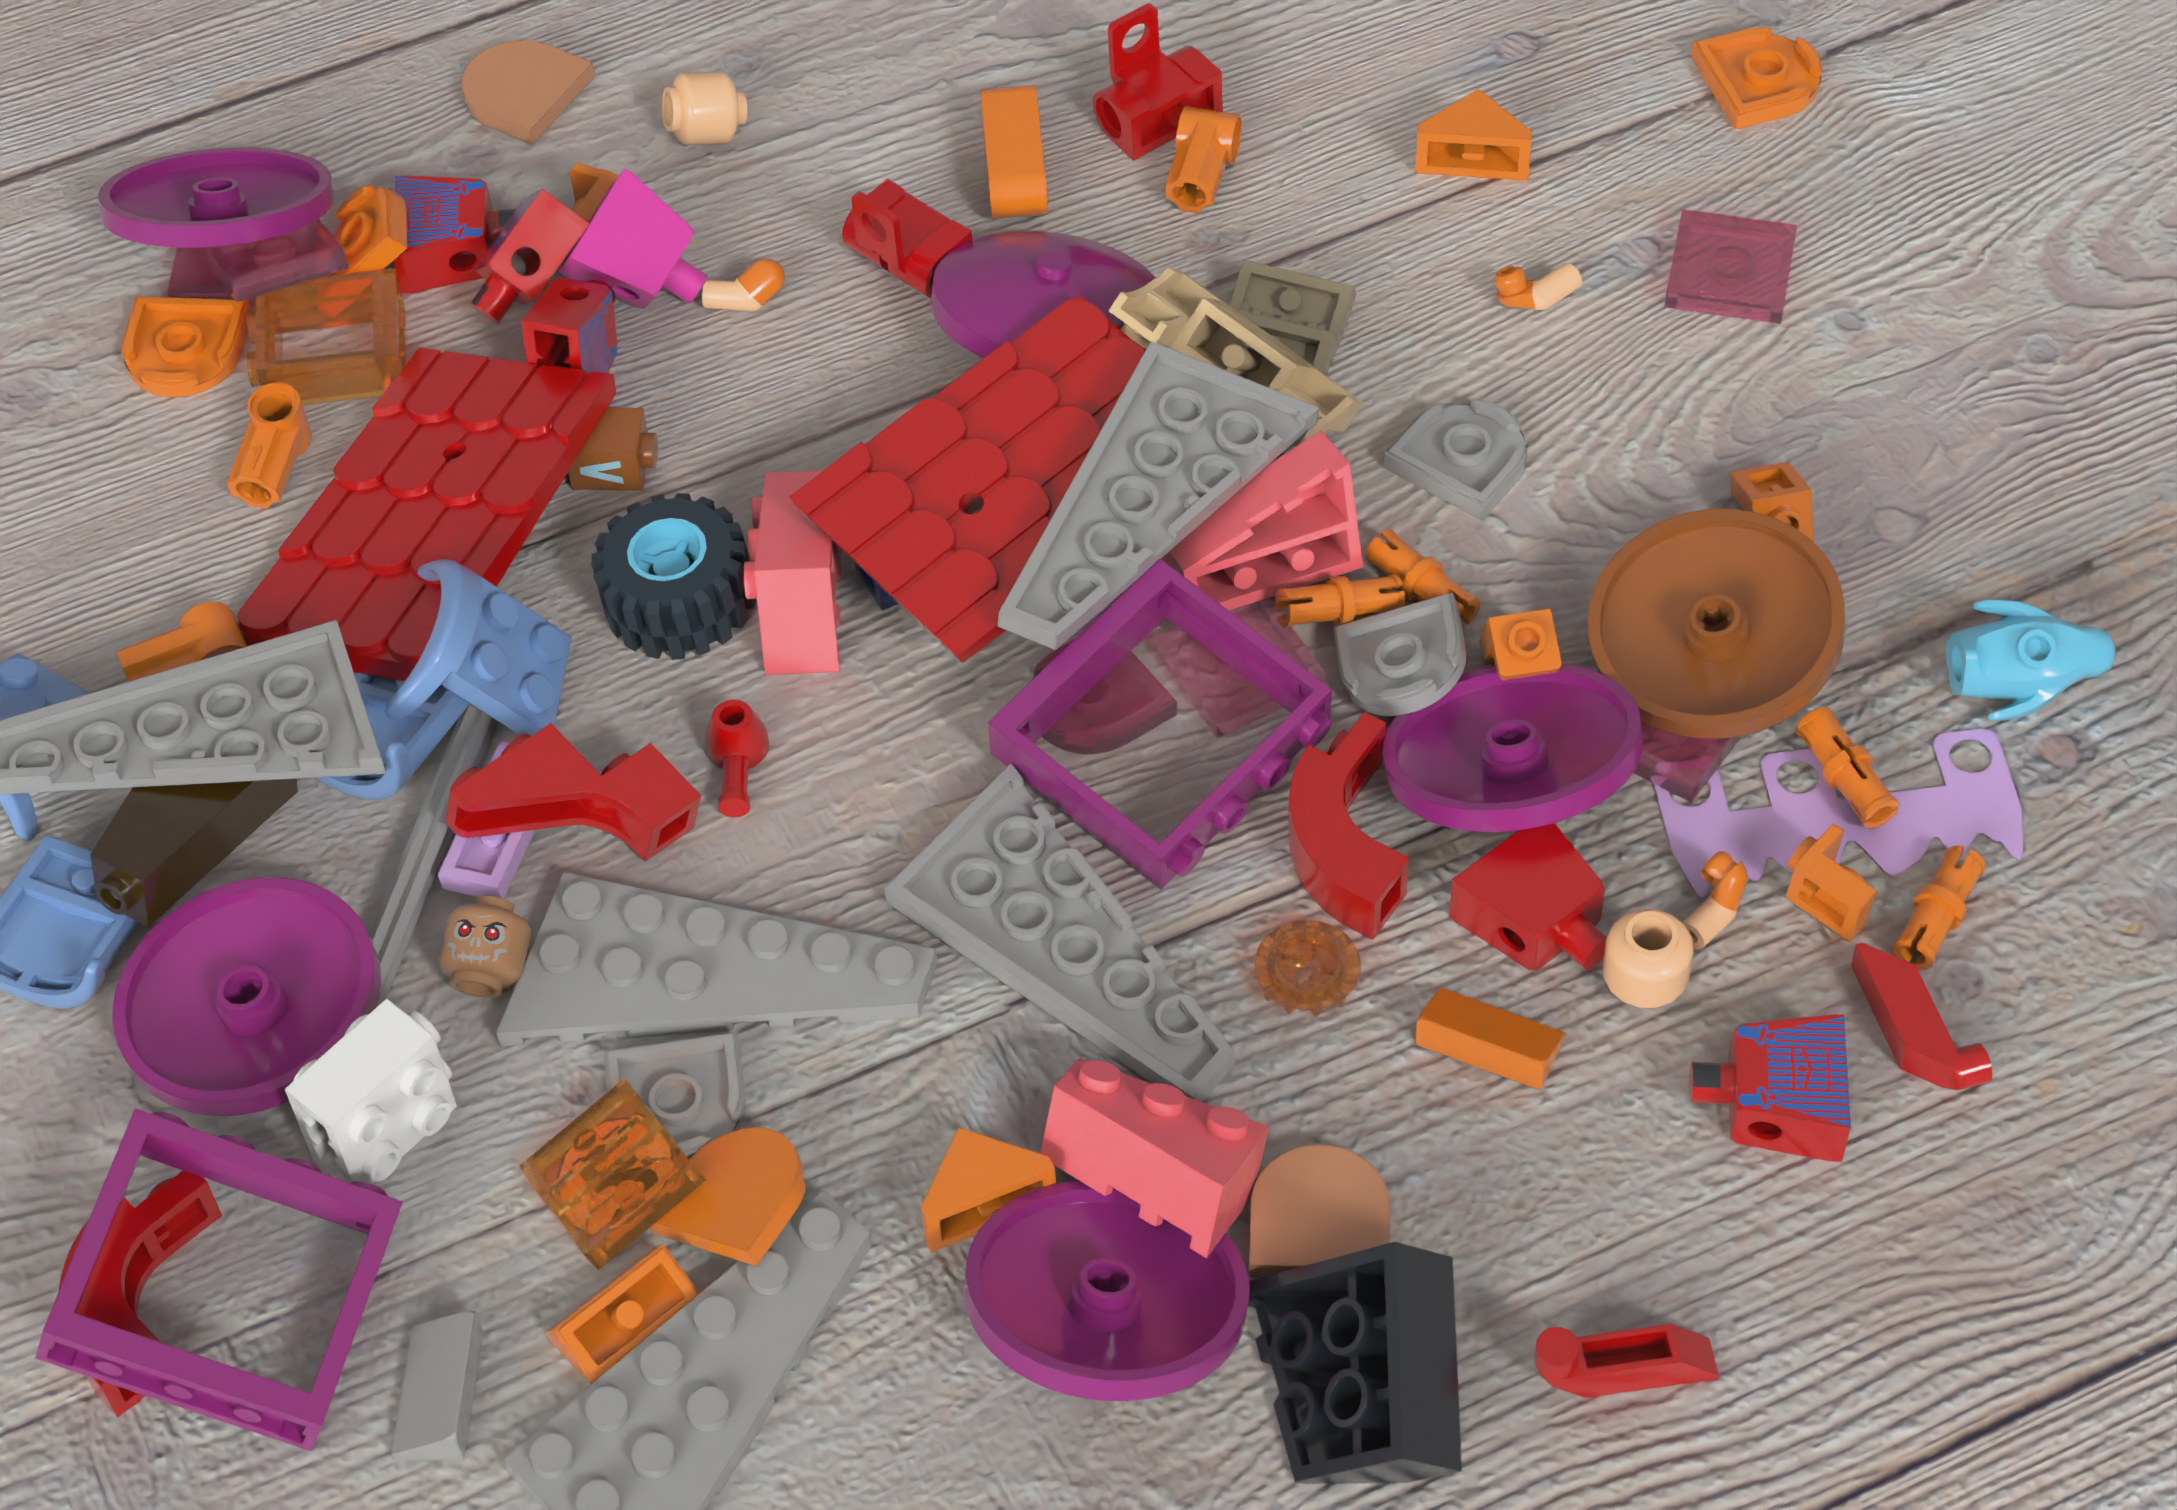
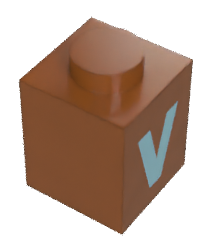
(616, 453)

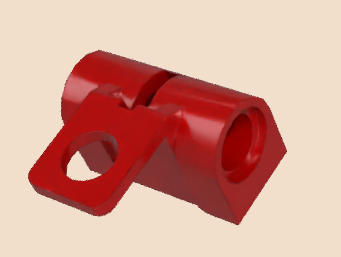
(1151, 88)
(901, 234)

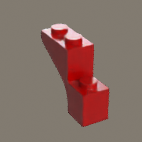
(550, 785)

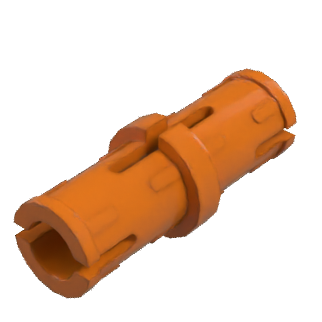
(1420, 576)
(1338, 600)
(1847, 768)
(1939, 907)

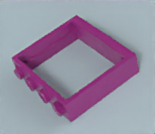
(1095, 652)
(183, 1376)

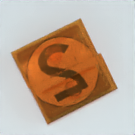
(611, 1173)

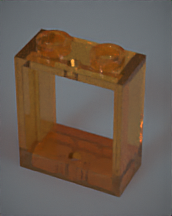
(326, 304)

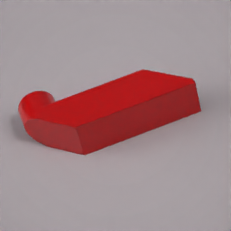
(1914, 1024)
(1623, 1359)

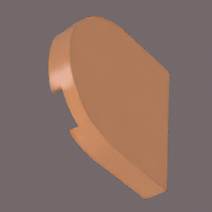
(523, 86)
(1315, 1208)

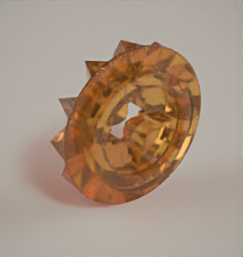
(1290, 948)

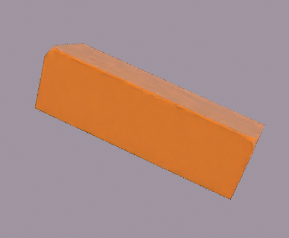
(1488, 1038)
(622, 1313)

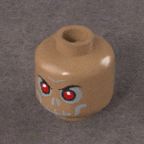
(484, 947)

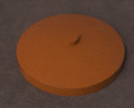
(1718, 622)

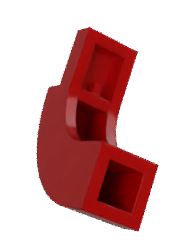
(1336, 861)
(133, 1249)

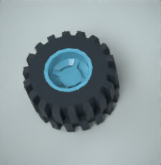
(672, 575)

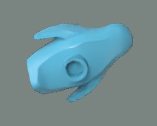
(2024, 657)

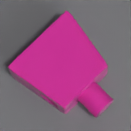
(635, 246)

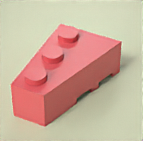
(1278, 530)
(794, 580)
(1155, 1147)

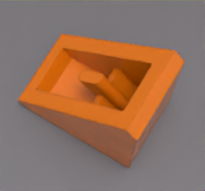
(1474, 141)
(977, 1181)

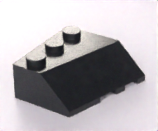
(1364, 1365)

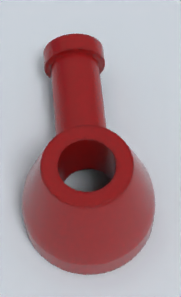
(735, 743)

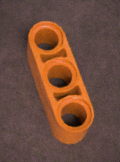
(1014, 152)

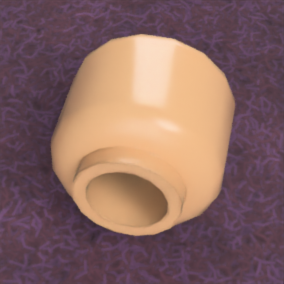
(703, 108)
(1647, 958)

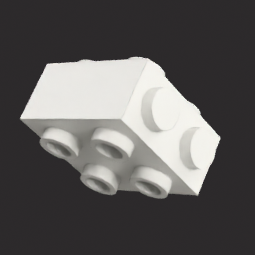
(373, 1095)

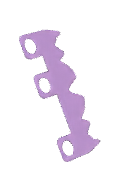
(1952, 813)

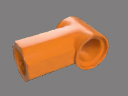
(1203, 148)
(270, 445)
(202, 634)

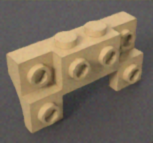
(1201, 325)

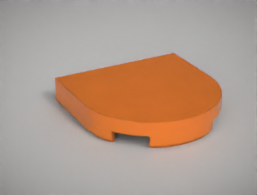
(1758, 74)
(371, 229)
(183, 343)
(746, 1198)

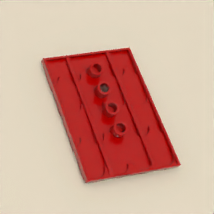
(989, 441)
(441, 471)

